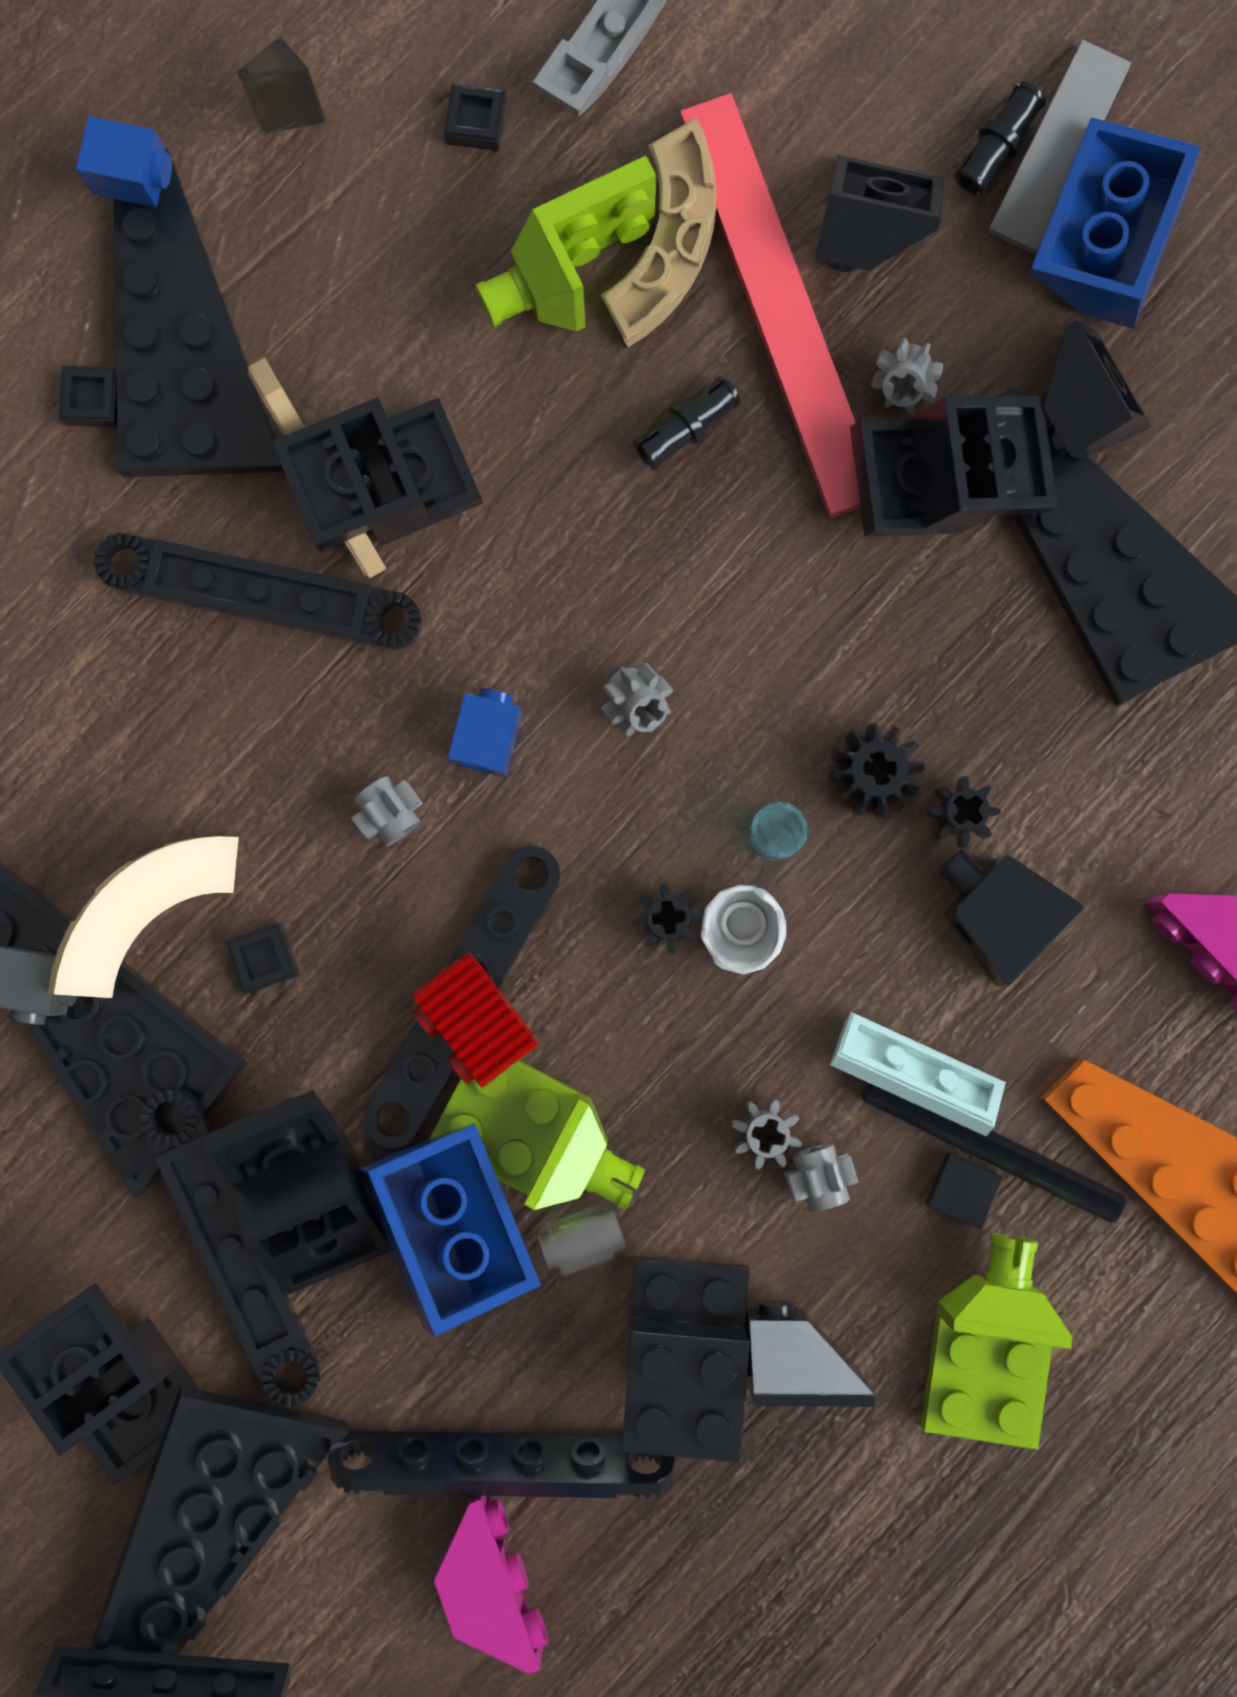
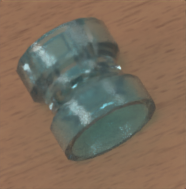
(771, 839)

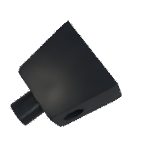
(1005, 913)

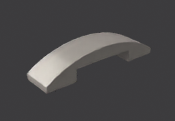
(596, 52)
(1036, 188)

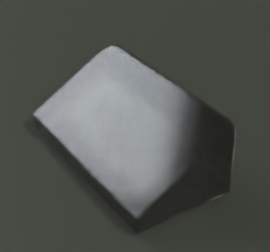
(281, 89)

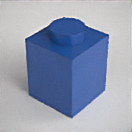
(123, 161)
(486, 732)

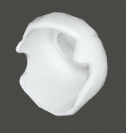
(743, 929)

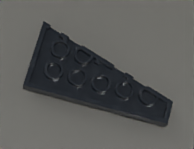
(178, 355)
(1126, 581)
(118, 1047)
(207, 1513)

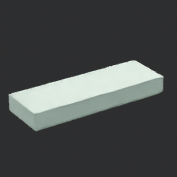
(918, 1074)

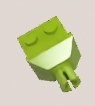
(566, 236)
(541, 1138)
(993, 1352)

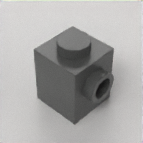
(25, 986)

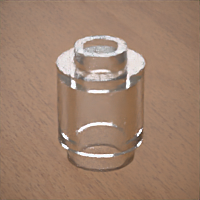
(582, 1239)

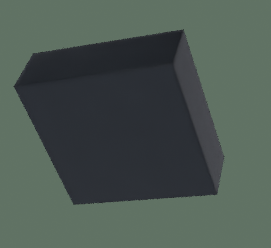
(475, 117)
(88, 396)
(262, 958)
(963, 1190)

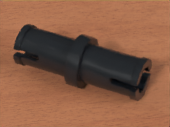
(1000, 138)
(687, 422)

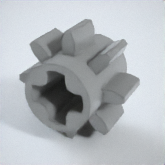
(894, 368)
(637, 699)
(387, 811)
(773, 1147)
(821, 1177)

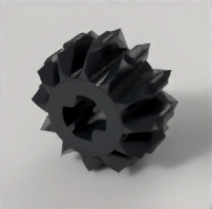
(887, 756)

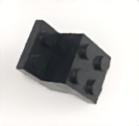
(953, 465)
(377, 472)
(298, 1192)
(687, 1360)
(97, 1382)

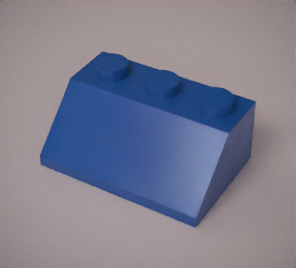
(1114, 220)
(449, 1228)

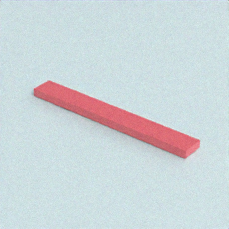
(780, 305)

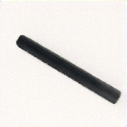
(1005, 1155)

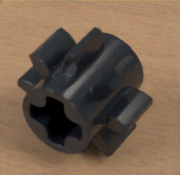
(978, 814)
(677, 905)

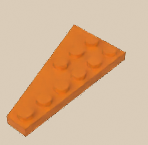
(1162, 1155)

